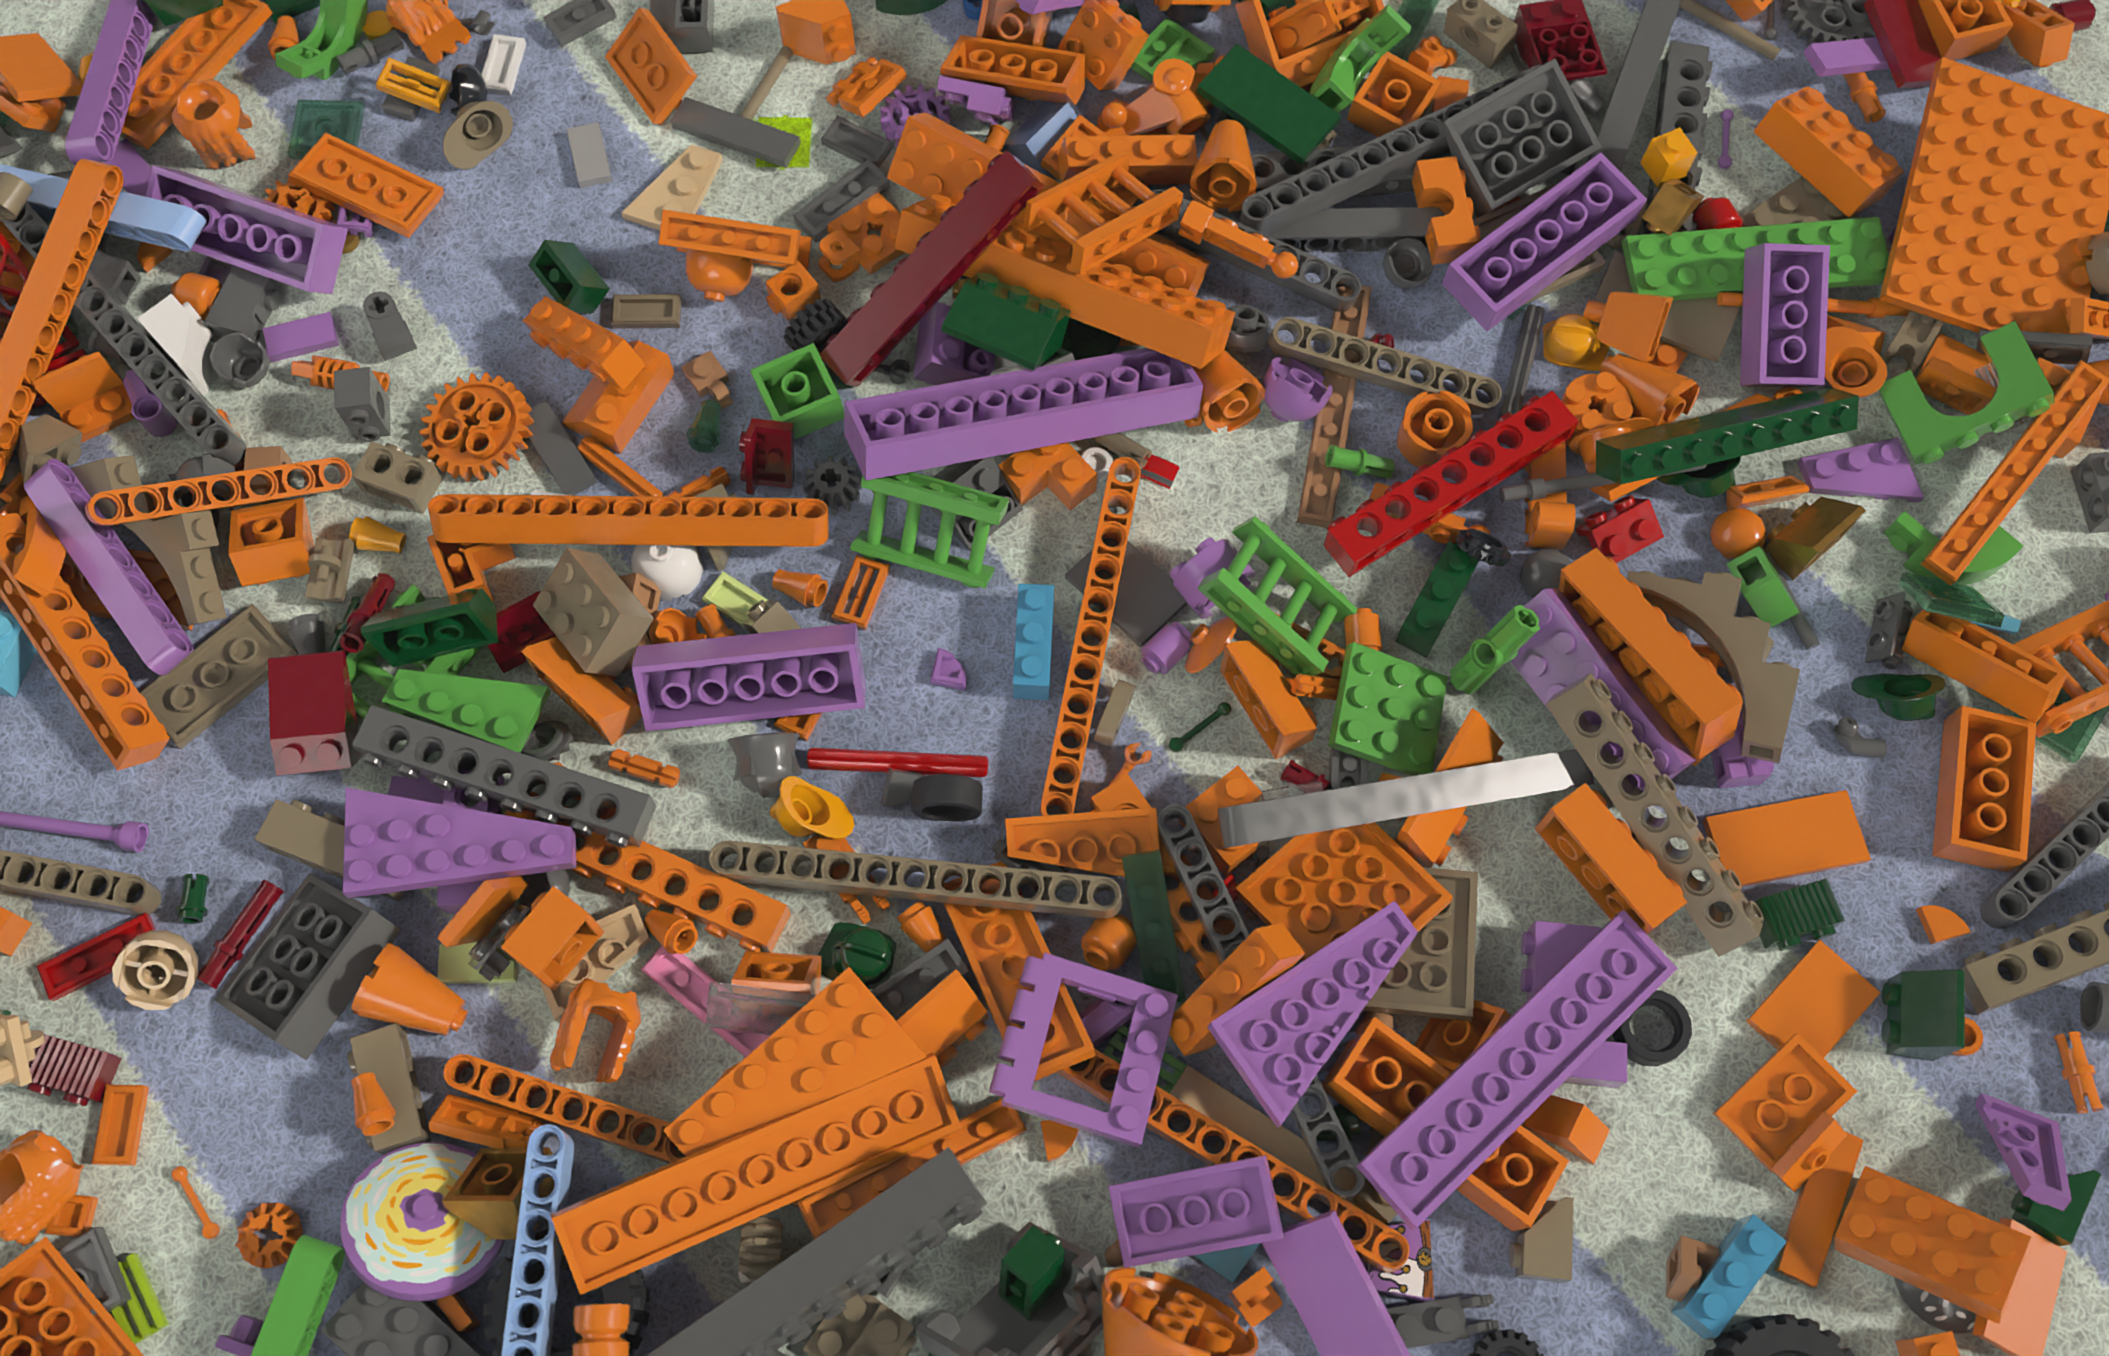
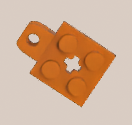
(852, 243)

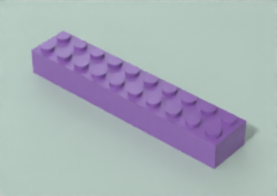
(1018, 411)

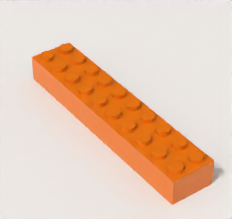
(945, 161)
(1102, 297)

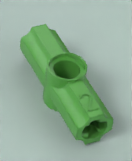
(1494, 649)

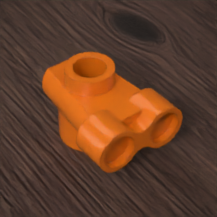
(1432, 55)

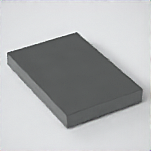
(1144, 593)

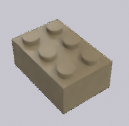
(592, 612)

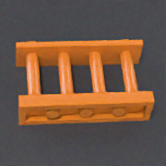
(1112, 235)
(735, 238)
(2069, 637)

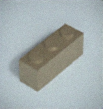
(390, 1058)

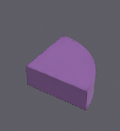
(948, 671)

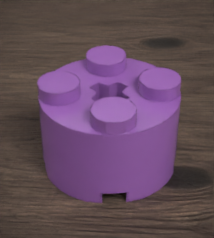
(1209, 558)

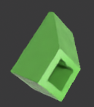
(1763, 587)

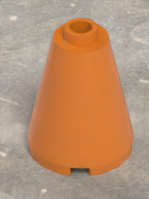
(1224, 169)
(1652, 389)
(1228, 394)
(408, 995)

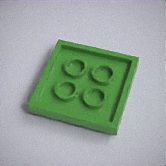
(1388, 710)

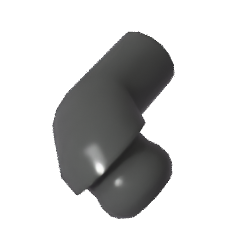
(1848, 736)

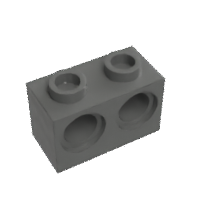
(2092, 487)

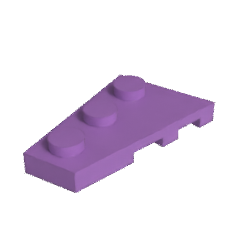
(1863, 470)
(2030, 1150)

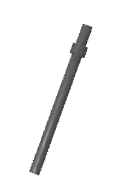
(1538, 488)

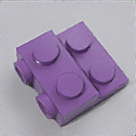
(984, 101)

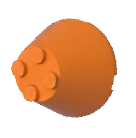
(1168, 1319)

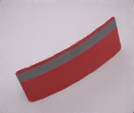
(1159, 471)

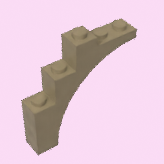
(177, 541)
(1741, 645)

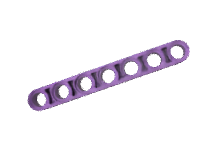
(110, 81)
(109, 568)

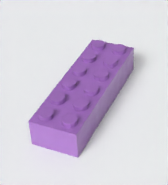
(256, 231)
(1543, 241)
(1569, 650)
(749, 677)

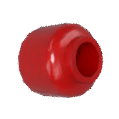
(1716, 214)

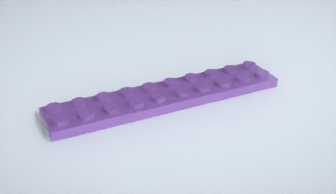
(1515, 1070)

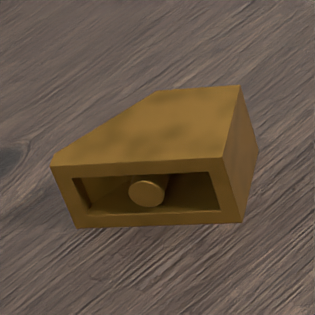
(1671, 207)

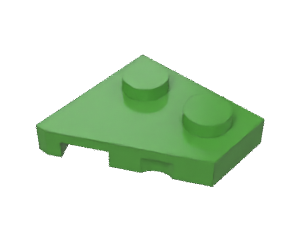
(1170, 42)

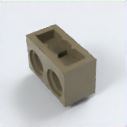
(395, 481)

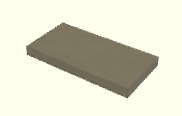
(215, 676)

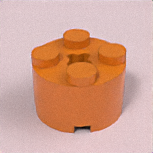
(1597, 401)
(1433, 426)

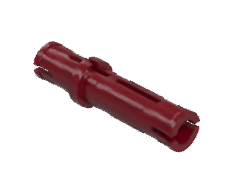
(371, 603)
(239, 934)

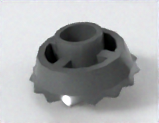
(1249, 329)

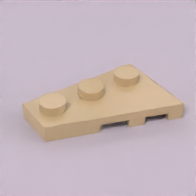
(677, 188)
(621, 941)

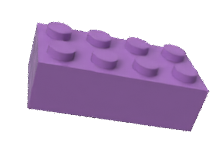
(1784, 315)

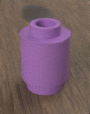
(1166, 648)

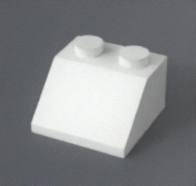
(182, 338)

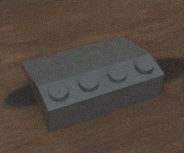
(1519, 137)
(307, 966)

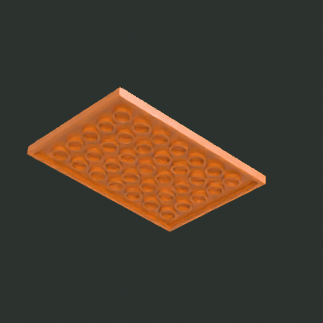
(1999, 204)

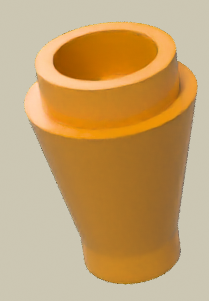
(375, 536)

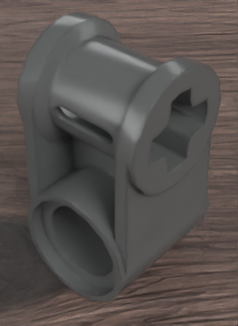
(388, 326)

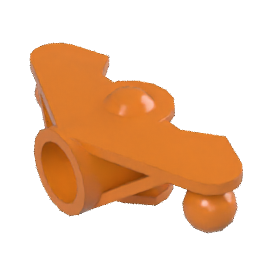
(1166, 107)

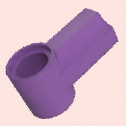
(148, 407)
(1105, 1018)

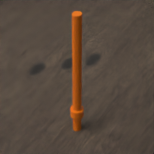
(1871, 308)

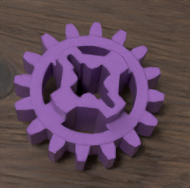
(908, 104)

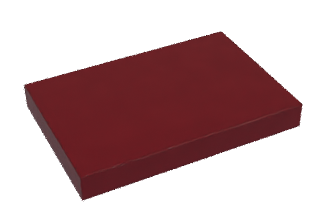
(1904, 40)

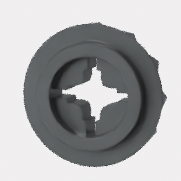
(554, 735)

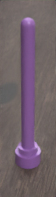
(129, 836)

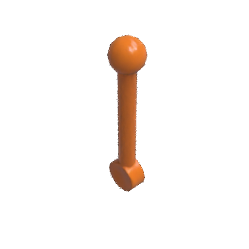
(210, 1230)

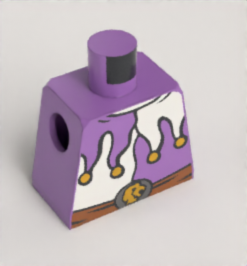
(1415, 1277)

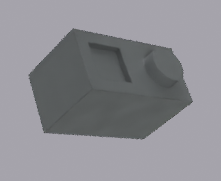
(243, 304)

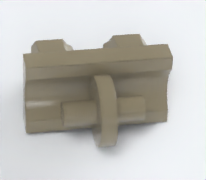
(329, 570)

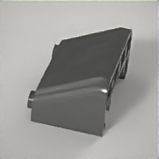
(995, 1328)

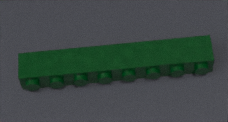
(1726, 435)

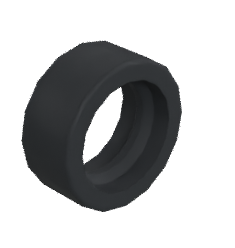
(947, 798)
(1682, 1032)

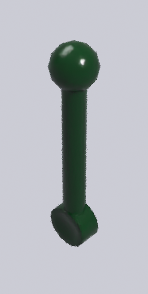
(1176, 744)

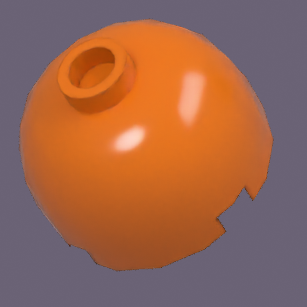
(718, 274)

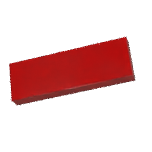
(90, 959)

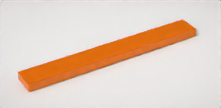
(2015, 473)

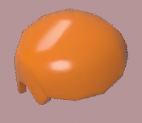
(1737, 532)
(673, 626)

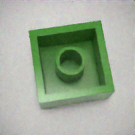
(799, 391)

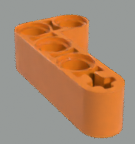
(1549, 519)

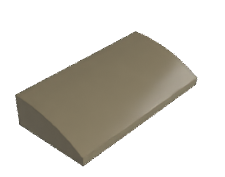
(1691, 324)

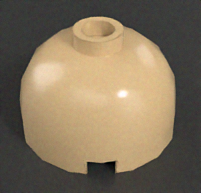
(156, 970)

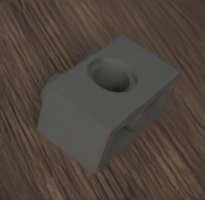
(362, 403)

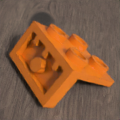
(1950, 376)
(87, 395)

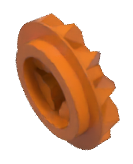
(277, 1251)

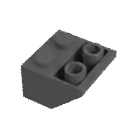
(686, 23)
(982, 476)

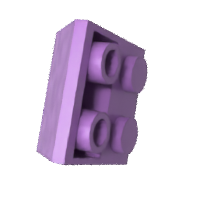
(944, 357)

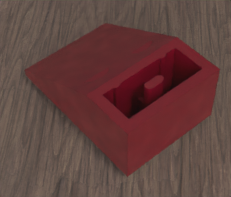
(1561, 33)

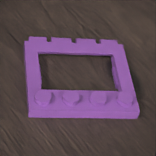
(1139, 1063)

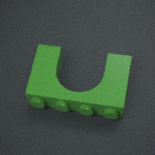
(2020, 393)

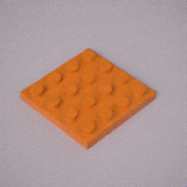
(1336, 881)

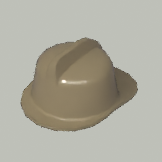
(476, 133)

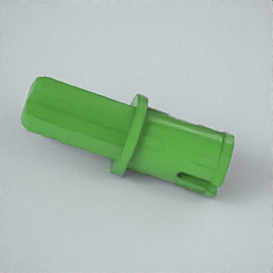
(1359, 462)

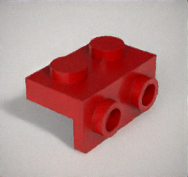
(1623, 528)

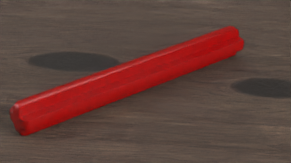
(907, 761)

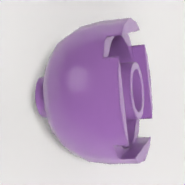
(1294, 390)

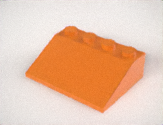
(47, 1315)

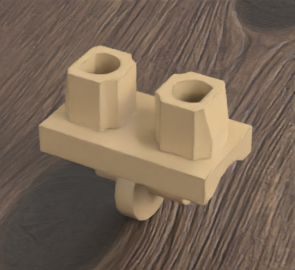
(16, 1049)

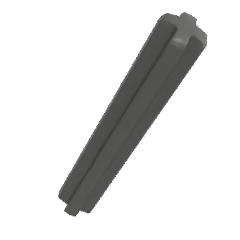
(1523, 359)

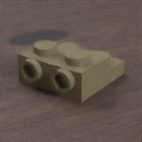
(863, 1329)

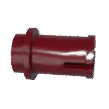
(1299, 775)

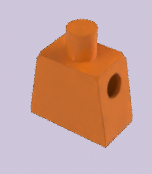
(1630, 322)

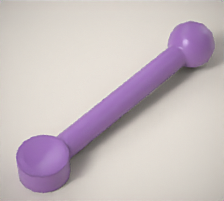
(1725, 161)

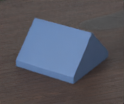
(1040, 134)

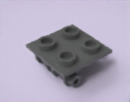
(484, 950)

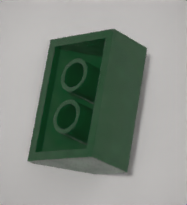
(1007, 321)
(433, 627)

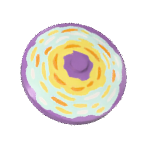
(401, 1232)

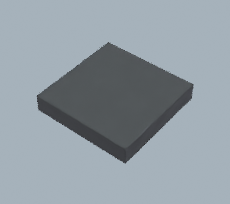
(97, 1267)

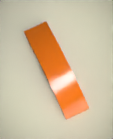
(42, 554)

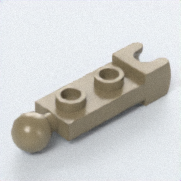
(1913, 339)

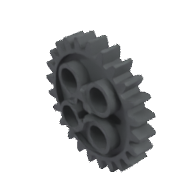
(1828, 20)

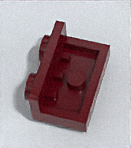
(768, 454)
(518, 628)

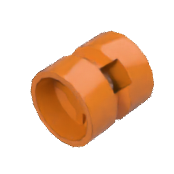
(601, 1329)

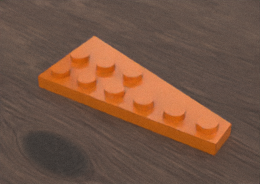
(819, 1053)

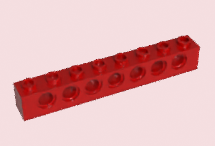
(1355, 552)

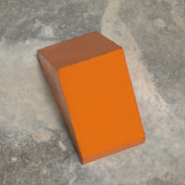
(1569, 1127)

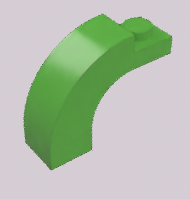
(334, 33)
(1356, 55)
(1914, 539)

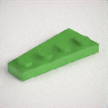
(471, 706)

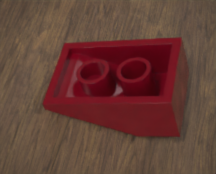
(311, 713)

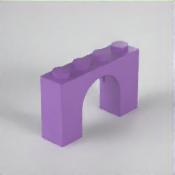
(1547, 950)

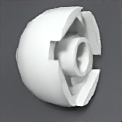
(671, 567)

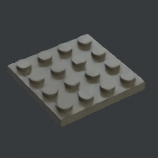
(1439, 964)

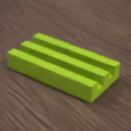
(133, 1261)

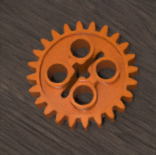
(476, 427)

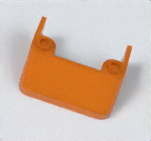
(1303, 65)

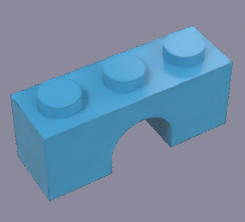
(1033, 642)
(1730, 1279)

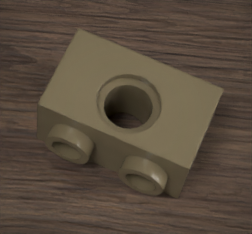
(1480, 30)

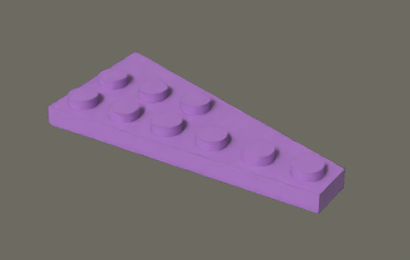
(424, 844)
(1298, 1020)

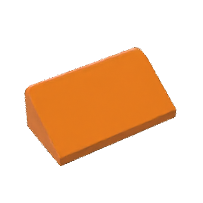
(1765, 492)

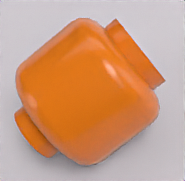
(198, 291)
(1108, 942)

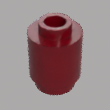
(2078, 11)

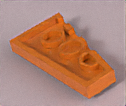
(1083, 839)

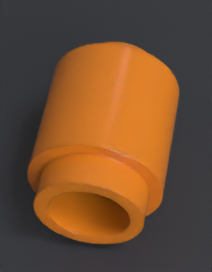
(1363, 629)

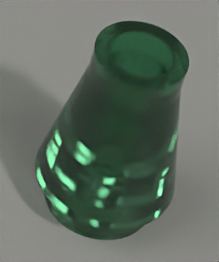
(705, 431)

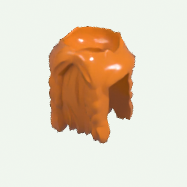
(428, 25)
(209, 119)
(617, 1008)
(34, 1185)

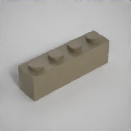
(307, 838)

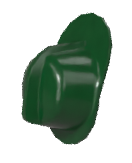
(1706, 482)
(1902, 695)
(862, 949)

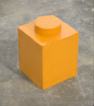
(1668, 157)

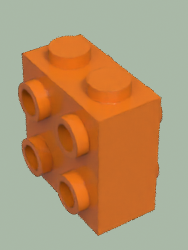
(1107, 39)

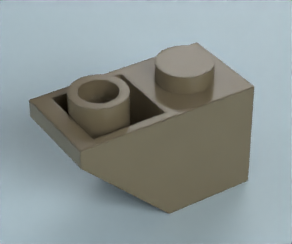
(45, 440)

